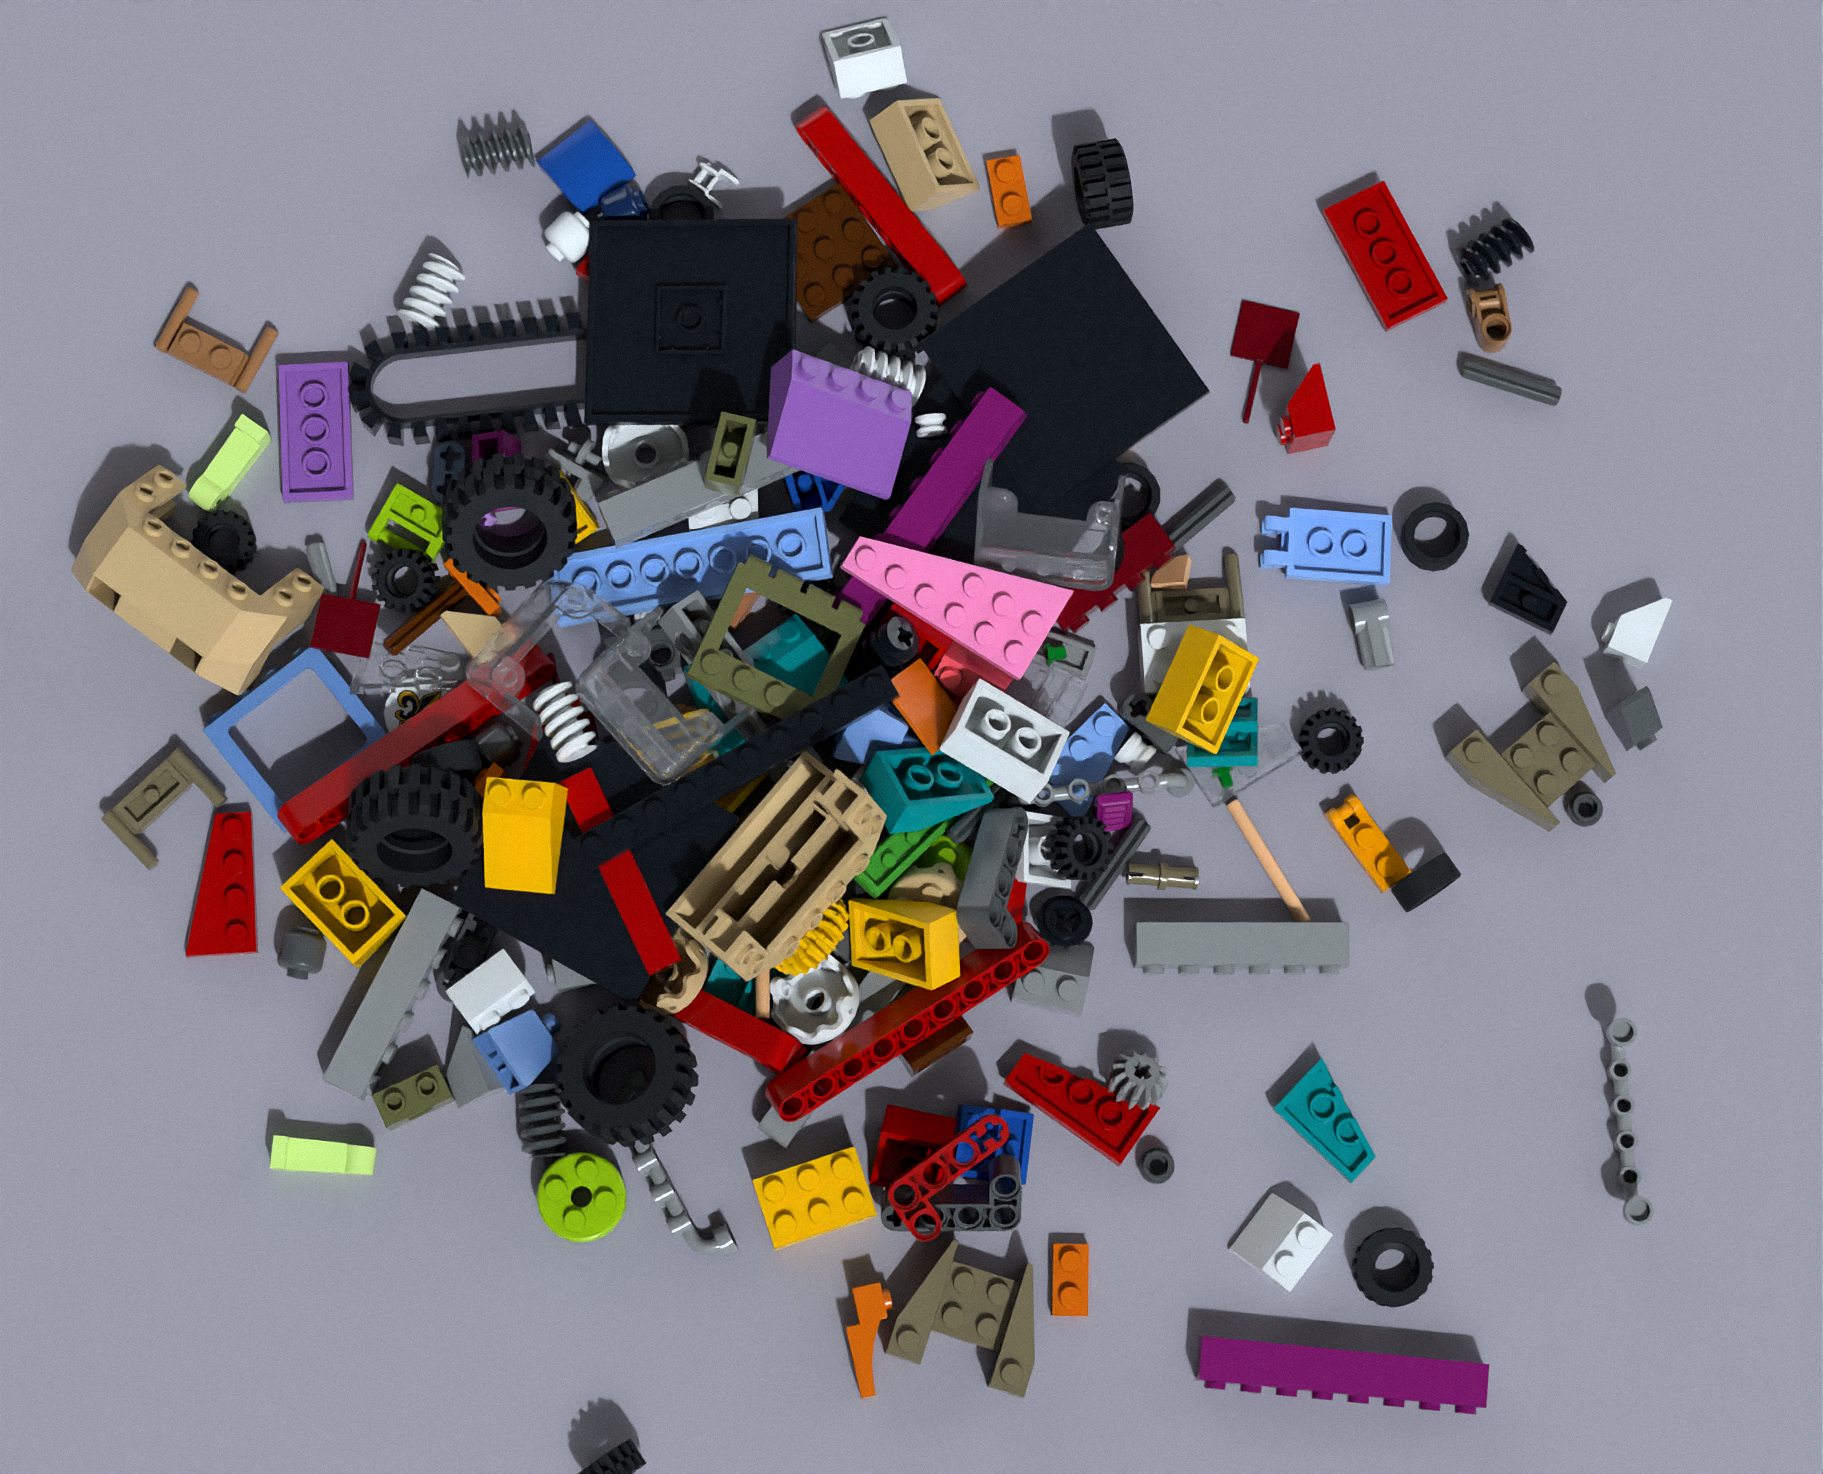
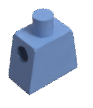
(876, 732)
(519, 1048)

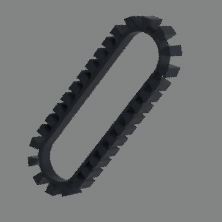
(374, 420)

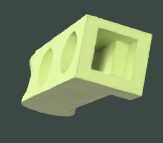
(230, 464)
(321, 1156)

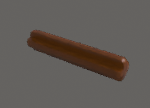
(424, 618)

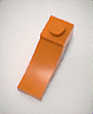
(871, 1308)

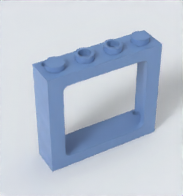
(274, 680)

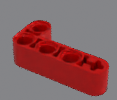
(742, 1032)
(952, 1169)

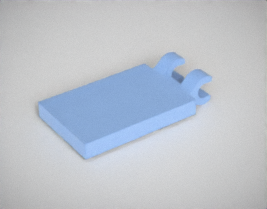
(1330, 546)

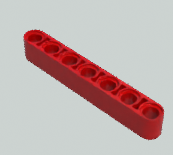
(880, 204)

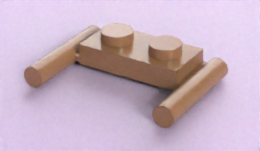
(208, 352)

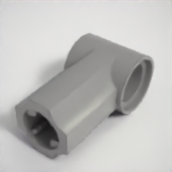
(1371, 624)

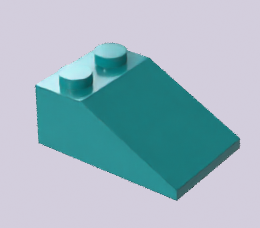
(791, 655)
(922, 788)

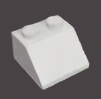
(864, 58)
(490, 992)
(1280, 1242)

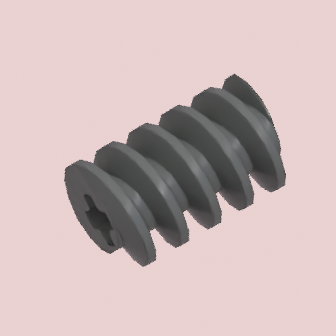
(497, 151)
(542, 1121)

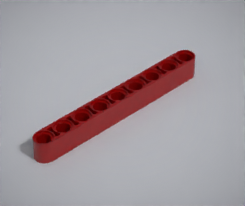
(442, 722)
(901, 1026)

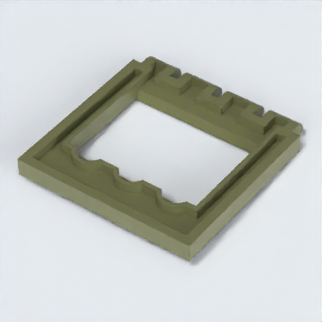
(751, 685)

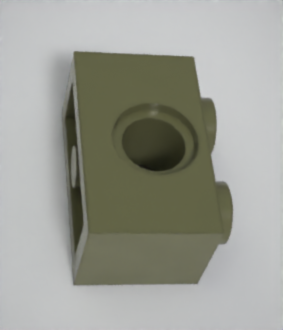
(730, 454)
(413, 1097)

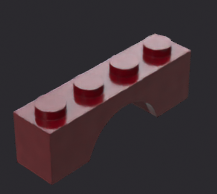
(1144, 548)

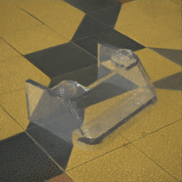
(1047, 547)
(496, 668)
(643, 716)

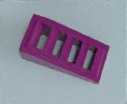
(1114, 810)

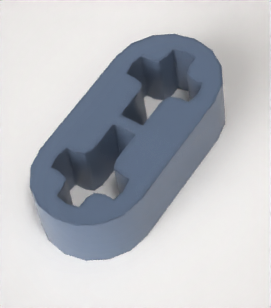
(440, 467)

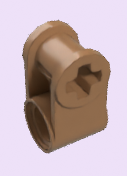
(1487, 311)

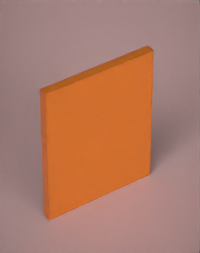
(924, 704)

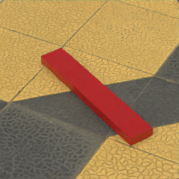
(624, 878)

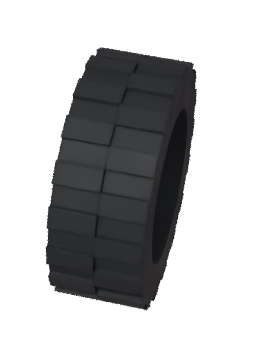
(1420, 1267)

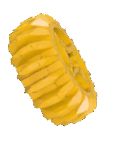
(818, 942)

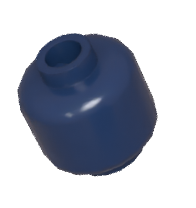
(624, 205)

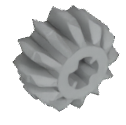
(1137, 1079)

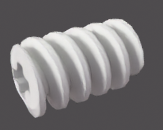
(431, 293)
(890, 371)
(563, 722)

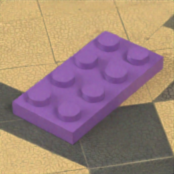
(316, 432)

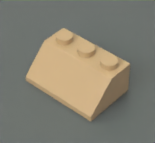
(924, 153)

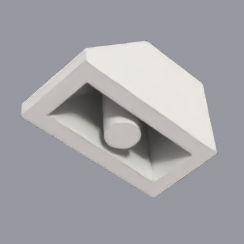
(1635, 633)

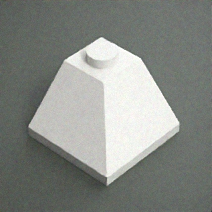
(1033, 863)

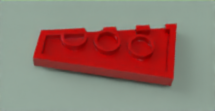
(227, 893)
(1081, 1106)

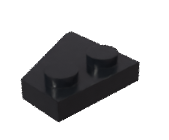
(1527, 594)

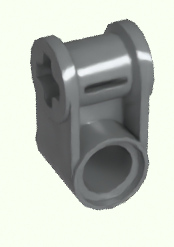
(1150, 734)

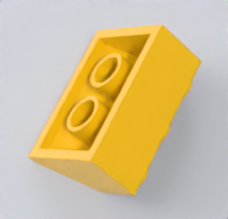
(1202, 688)

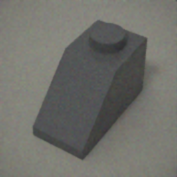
(1635, 720)

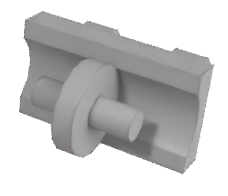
(589, 477)

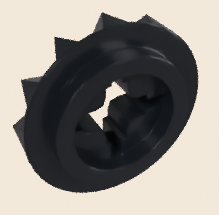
(1066, 908)

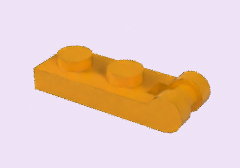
(1368, 844)

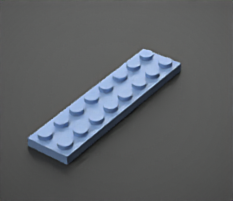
(676, 565)

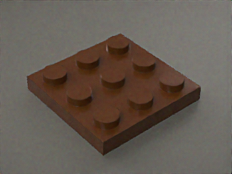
(834, 252)

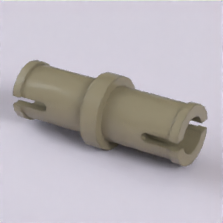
(1162, 875)

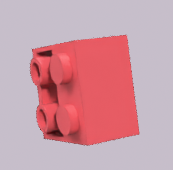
(963, 668)

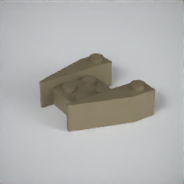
(1544, 759)
(976, 1310)

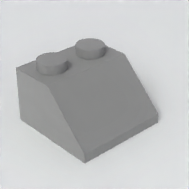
(1058, 982)

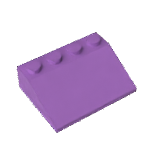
(837, 423)

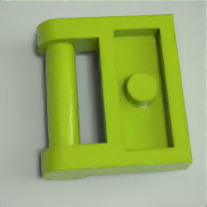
(415, 515)

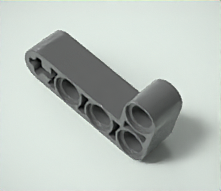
(990, 879)
(953, 1199)

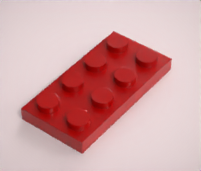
(1384, 256)

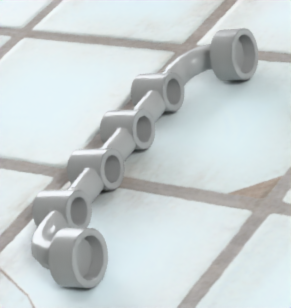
(1178, 784)
(663, 1190)
(1636, 1209)

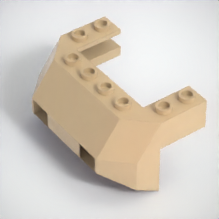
(183, 595)
(781, 868)

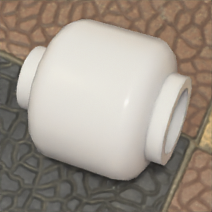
(568, 237)

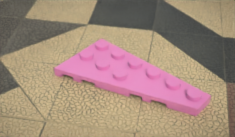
(977, 607)

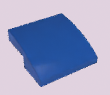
(586, 168)
(1017, 1144)

